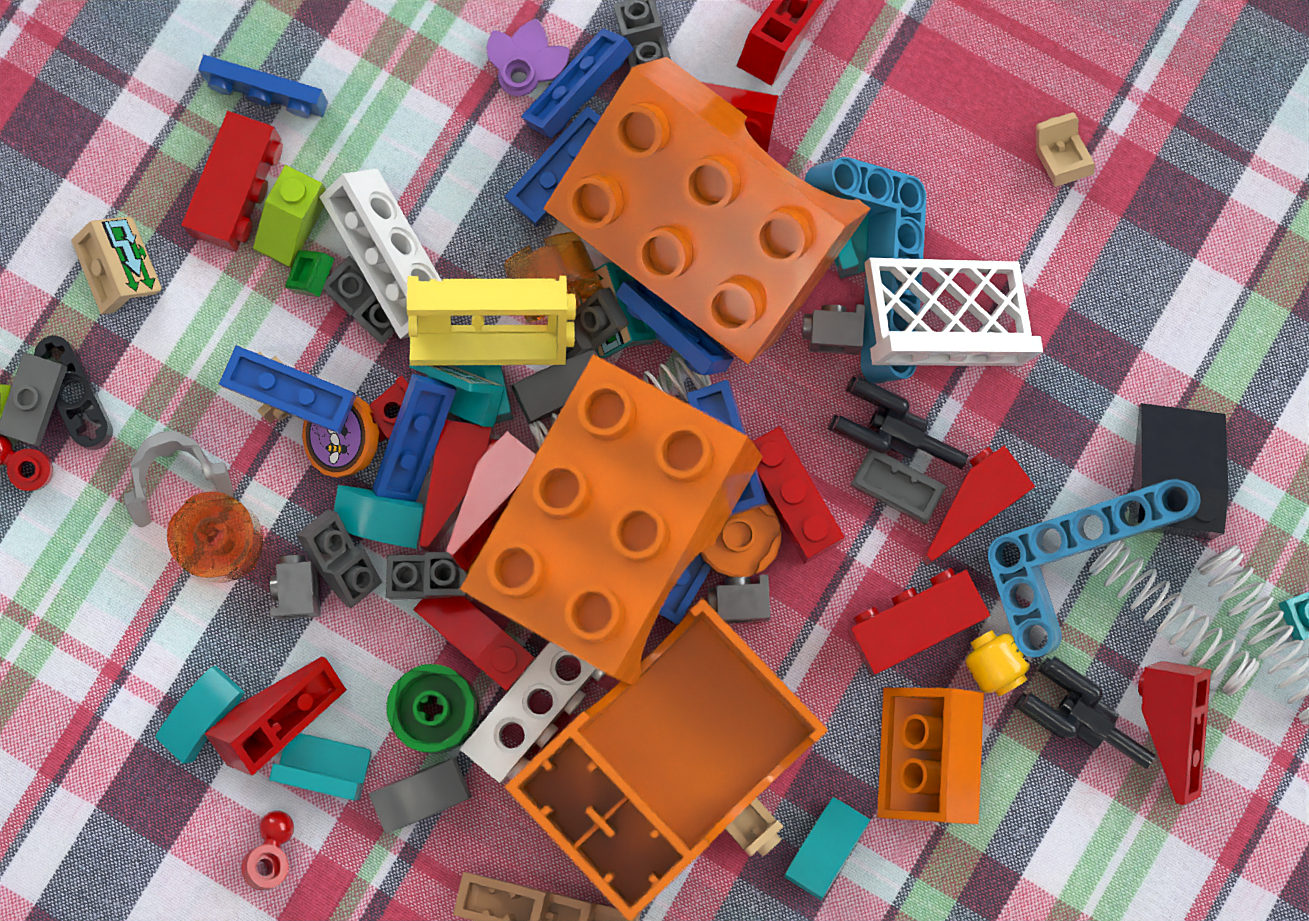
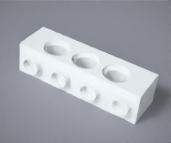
(378, 240)
(486, 744)

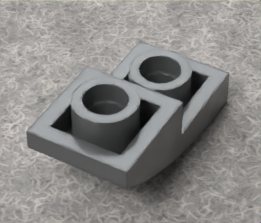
(643, 29)
(354, 295)
(596, 322)
(549, 388)
(339, 562)
(423, 576)
(420, 795)

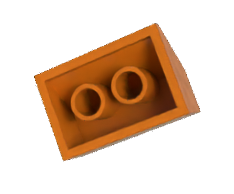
(931, 755)

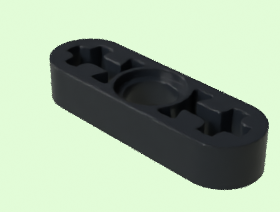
(97, 415)

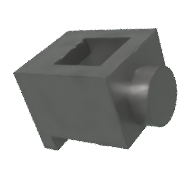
(835, 329)
(295, 589)
(740, 600)

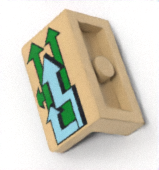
(115, 262)

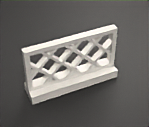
(947, 347)

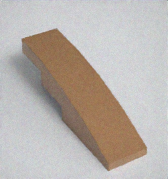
(499, 900)

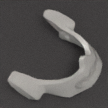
(165, 445)

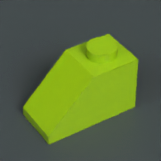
(289, 215)

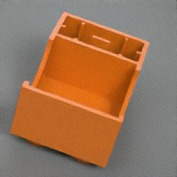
(701, 209)
(611, 517)
(666, 761)

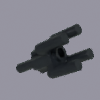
(892, 426)
(1080, 713)

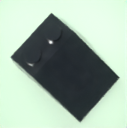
(1185, 448)

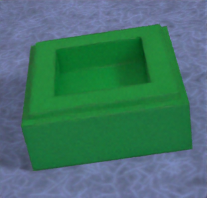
(309, 273)

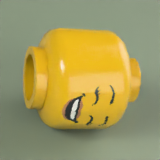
(997, 663)

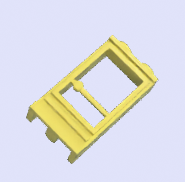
(440, 343)

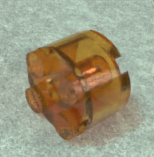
(561, 256)
(198, 520)

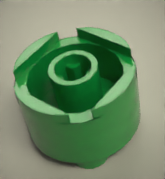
(418, 689)

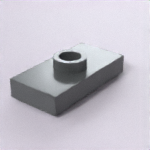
(31, 399)
(898, 486)

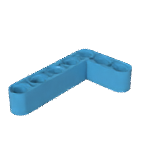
(893, 232)
(1074, 542)

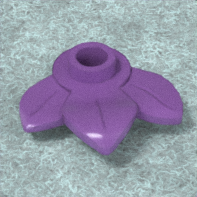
(528, 54)

